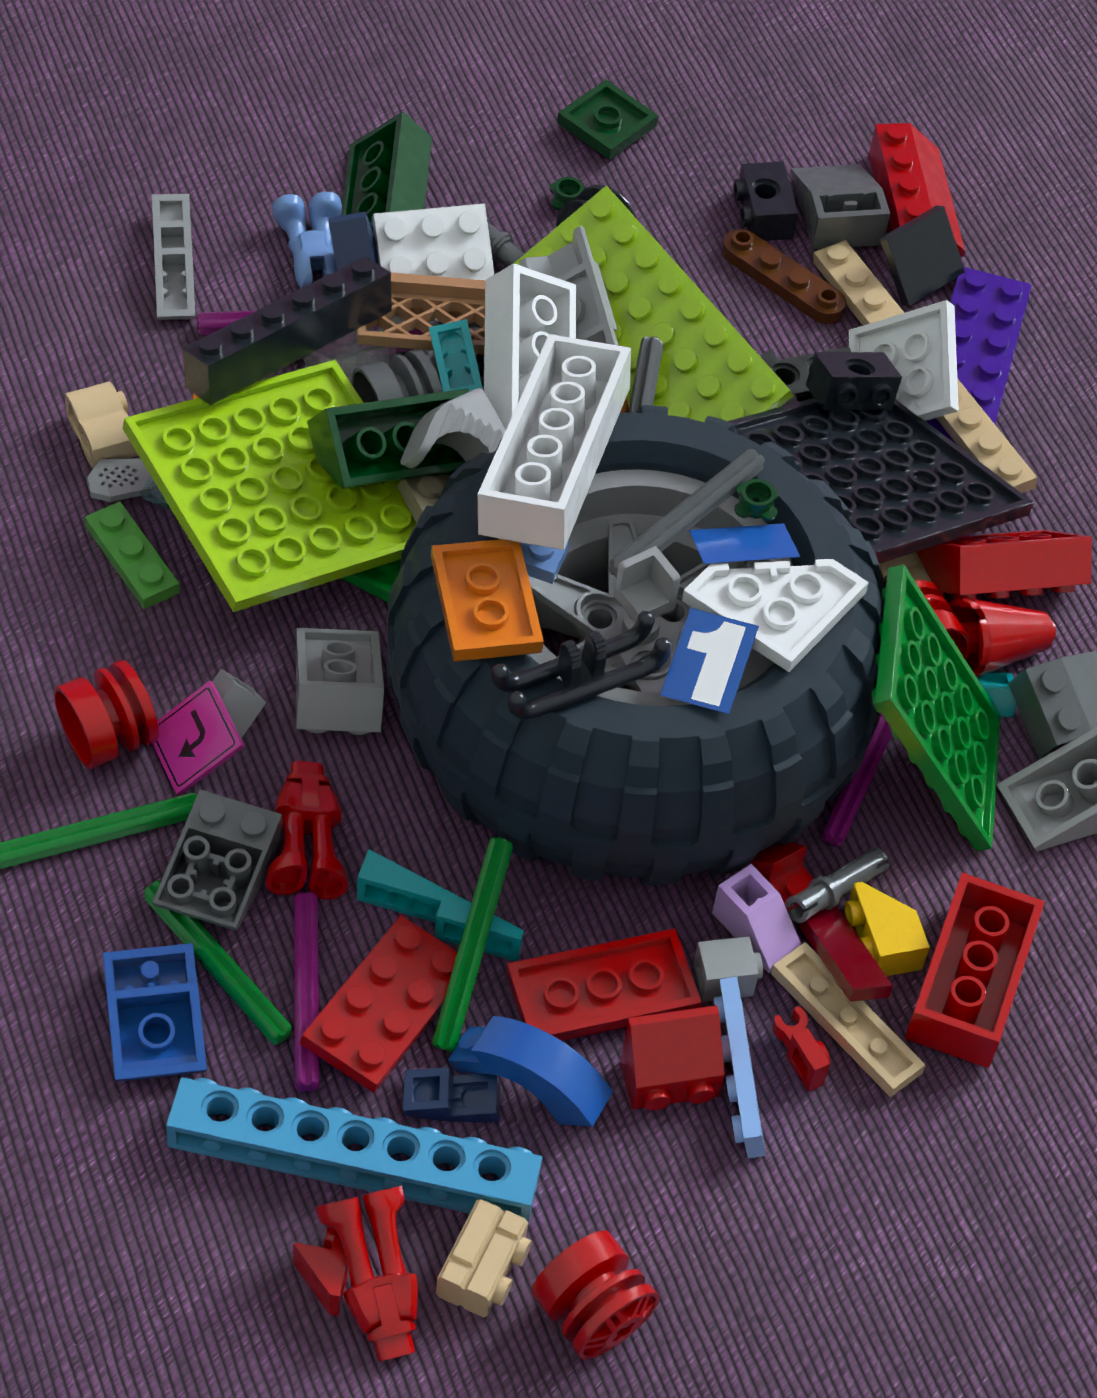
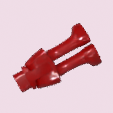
(313, 808)
(385, 1302)

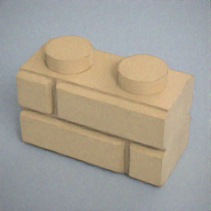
(483, 1258)

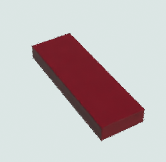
(846, 956)

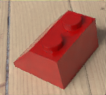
(673, 1058)

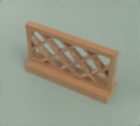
(422, 300)

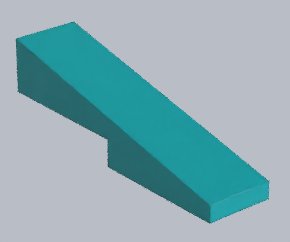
(455, 356)
(403, 891)

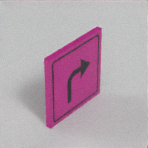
(196, 738)

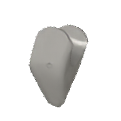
(462, 423)

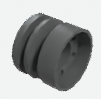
(403, 377)

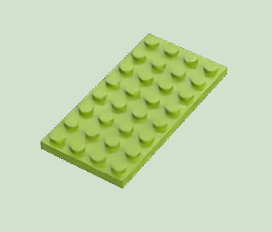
(703, 358)

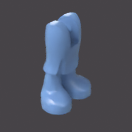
(312, 248)

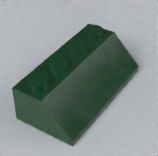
(388, 169)
(368, 439)

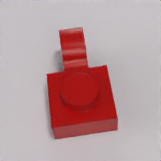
(804, 1053)

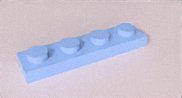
(741, 1084)

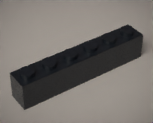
(287, 330)

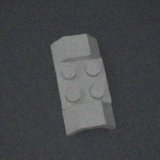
(576, 266)

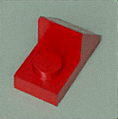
(784, 869)
(324, 1269)

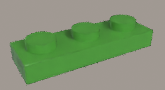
(132, 555)

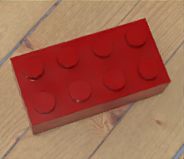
(975, 970)

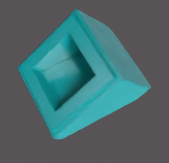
(999, 692)

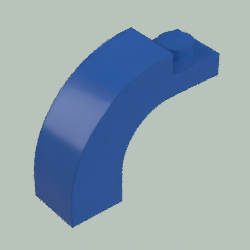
(538, 1062)

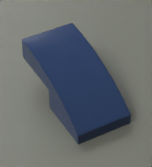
(457, 1098)

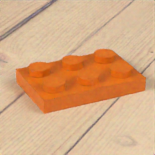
(486, 599)

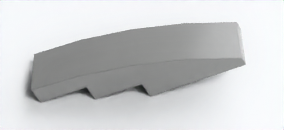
(173, 257)

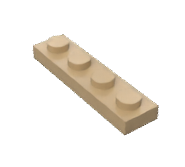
(847, 1022)

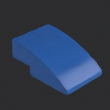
(154, 1012)

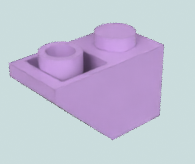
(755, 909)

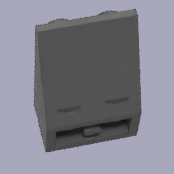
(841, 205)
(220, 860)

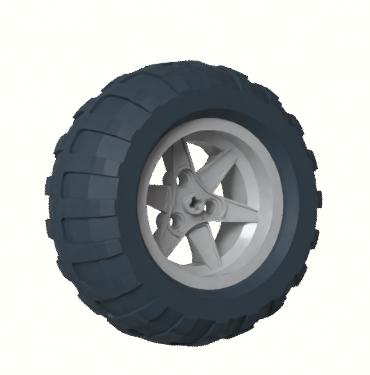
(632, 774)

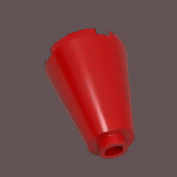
(1002, 633)

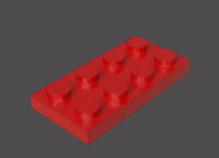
(603, 985)
(383, 1005)

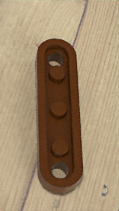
(783, 276)

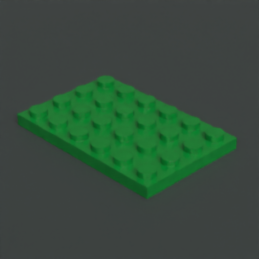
(937, 708)

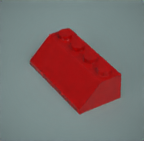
(910, 175)
(1009, 563)

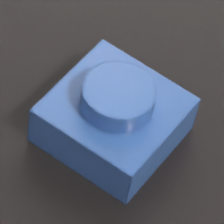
(543, 562)

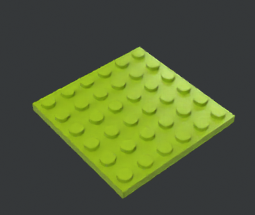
(256, 495)

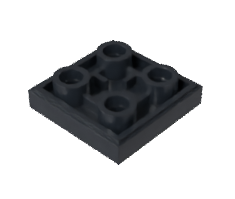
(922, 255)

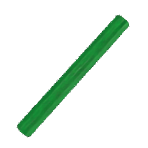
(96, 830)
(472, 944)
(224, 971)

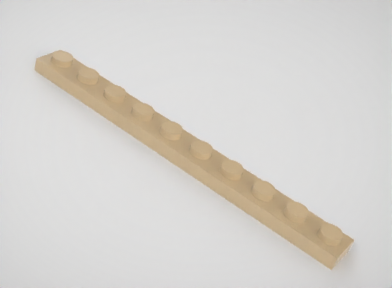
(970, 425)

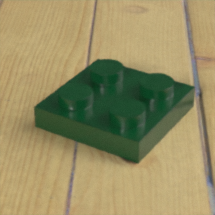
(607, 119)

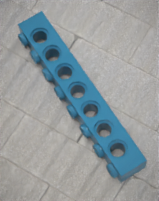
(330, 1161)

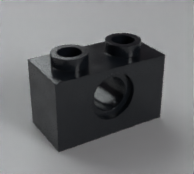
(766, 200)
(853, 381)

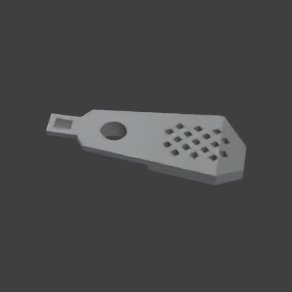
(117, 479)

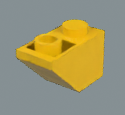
(887, 929)

